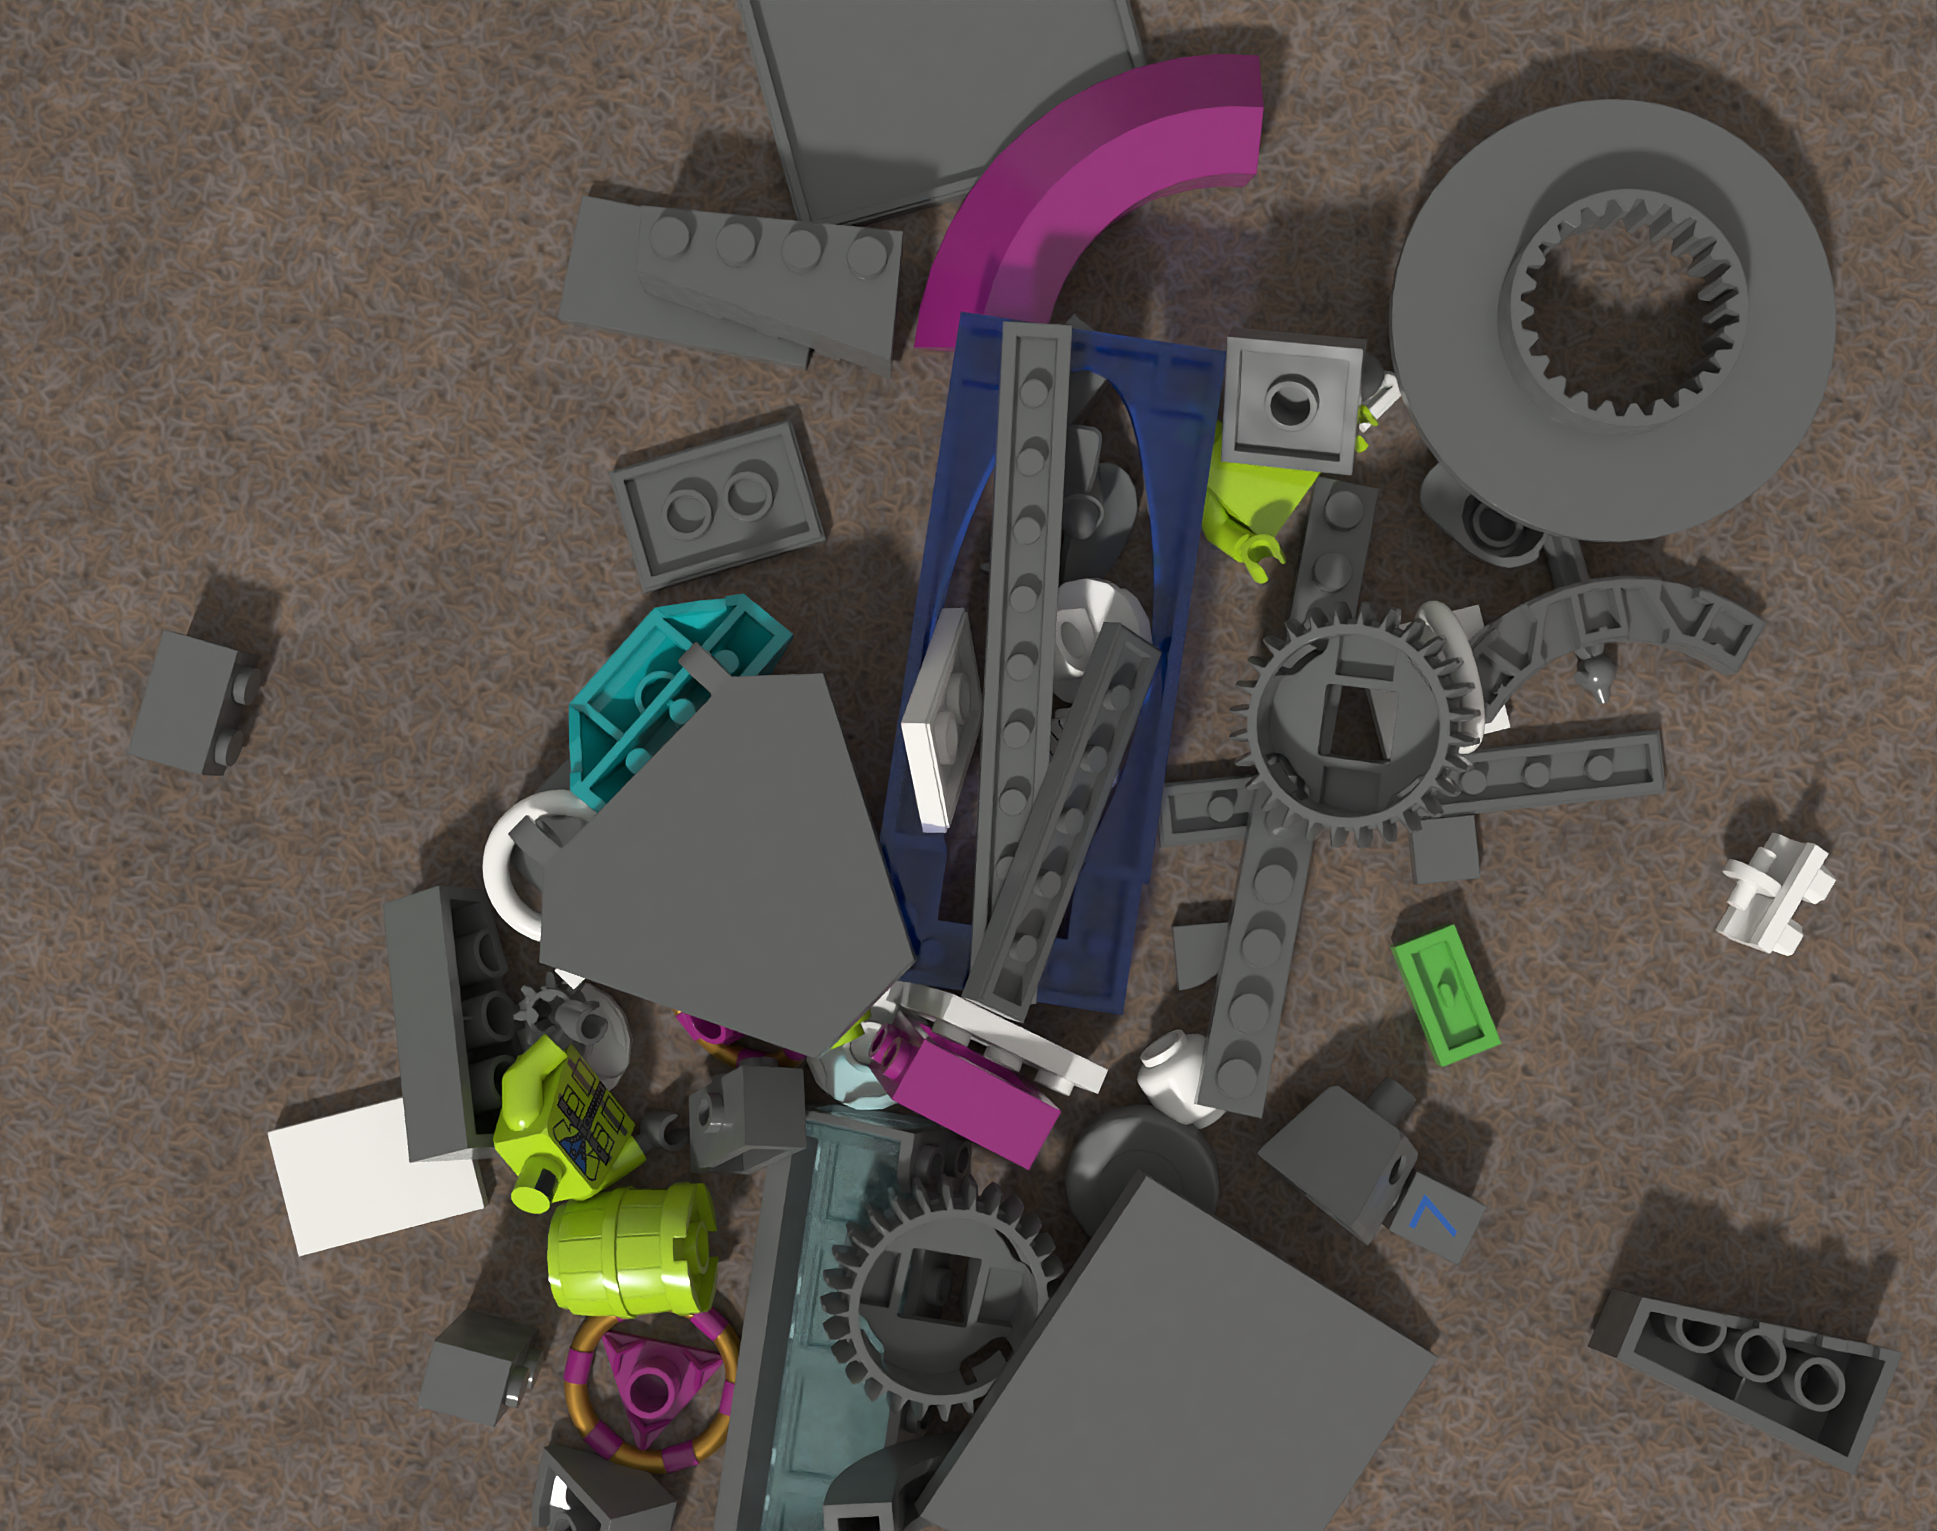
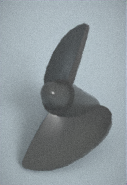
(1096, 508)

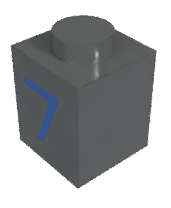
(1435, 1215)

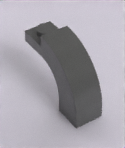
(884, 1486)

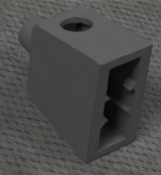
(1347, 1154)

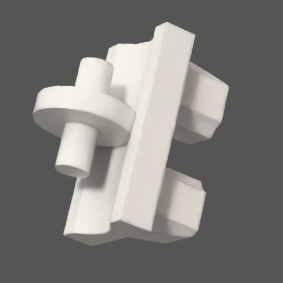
(1771, 891)

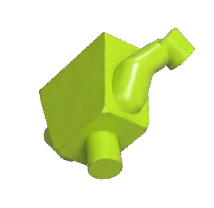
(1253, 502)

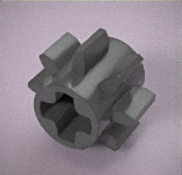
(539, 1010)

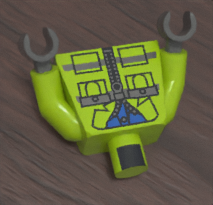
(564, 1125)

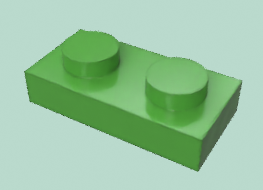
(1445, 994)

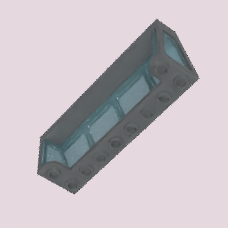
(792, 1404)

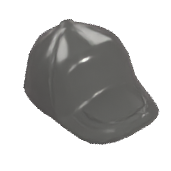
(1475, 526)

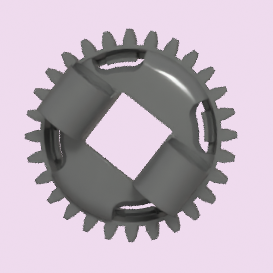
(1290, 713)
(997, 1299)

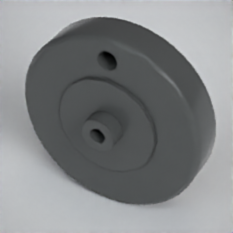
(1130, 1139)

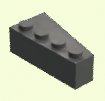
(781, 276)
(450, 1021)
(1775, 1378)

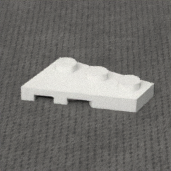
(1005, 1042)

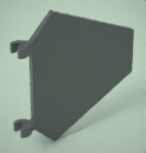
(733, 871)

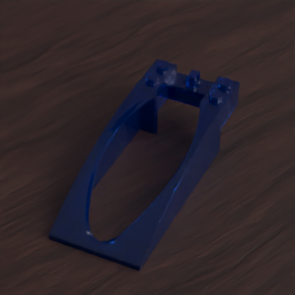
(1173, 412)

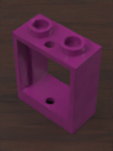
(961, 1089)

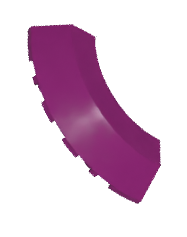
(1081, 173)

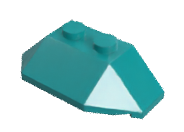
(648, 695)

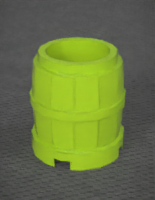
(634, 1252)

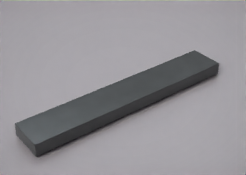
(1062, 823)

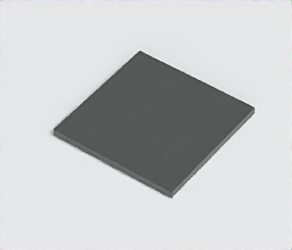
(917, 98)
(1179, 1390)

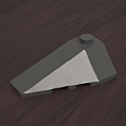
(594, 1494)

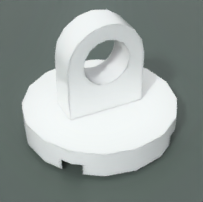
(1080, 616)

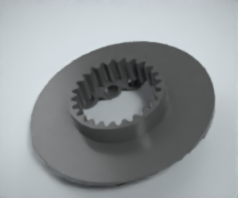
(1513, 430)

